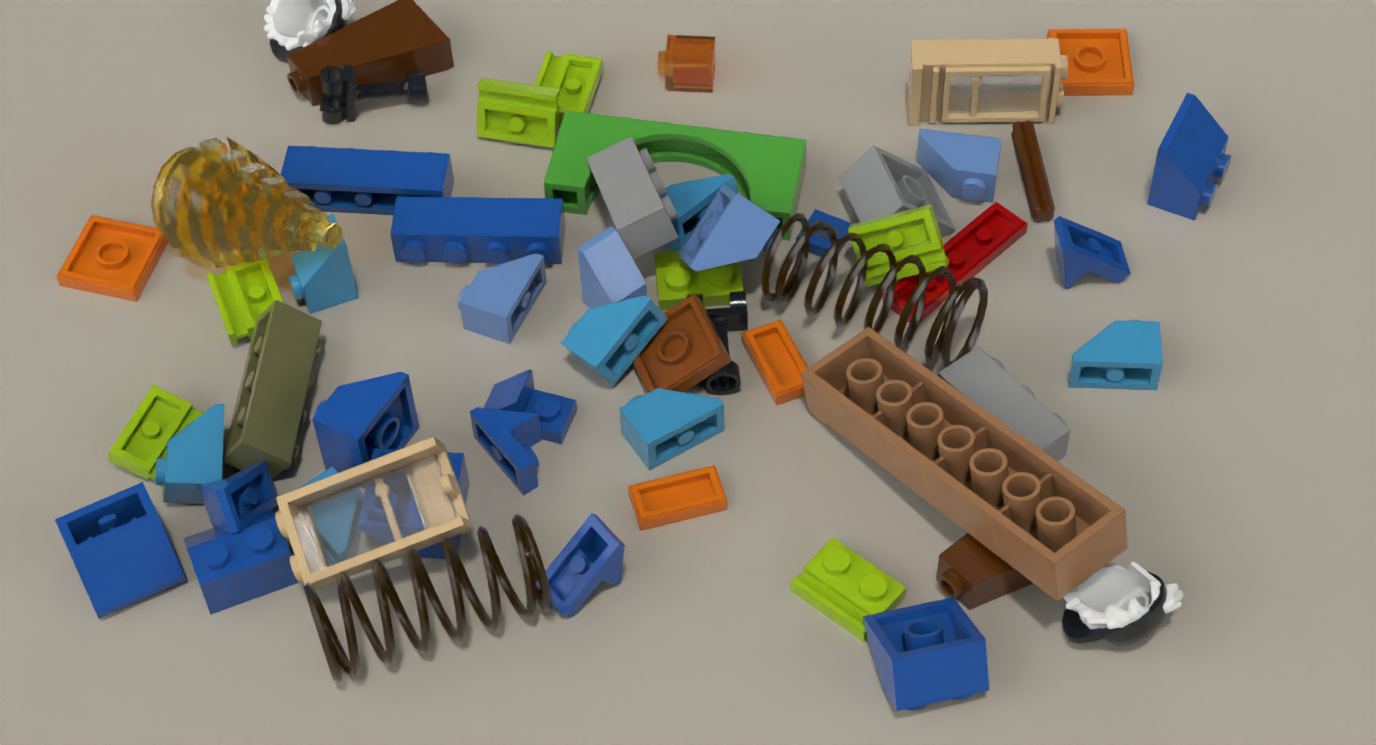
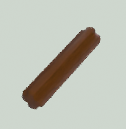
(1033, 171)

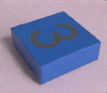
(820, 240)

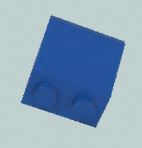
(1189, 161)
(365, 417)
(241, 563)
(927, 654)

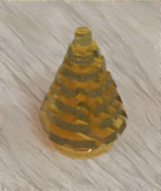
(234, 208)

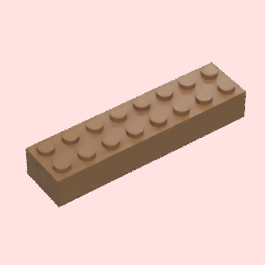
(966, 463)

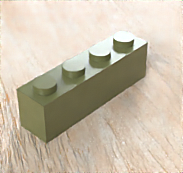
(274, 389)

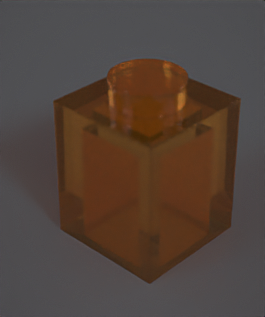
(688, 63)

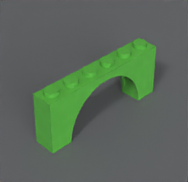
(764, 167)

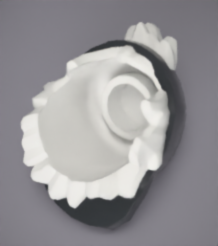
(302, 22)
(1119, 605)

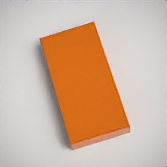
(776, 360)
(677, 497)

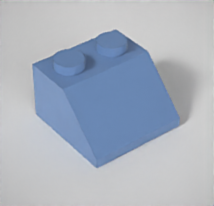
(728, 232)

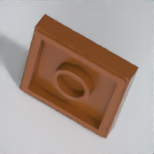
(682, 349)

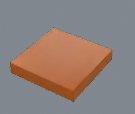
(1096, 61)
(113, 258)

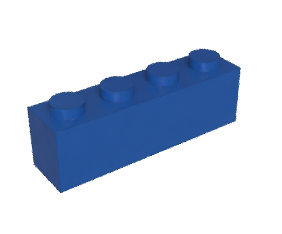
(365, 179)
(477, 229)

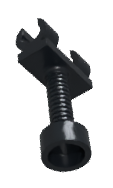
(412, 87)
(727, 319)

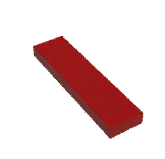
(967, 254)

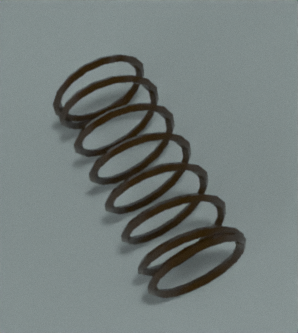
(948, 313)
(420, 578)

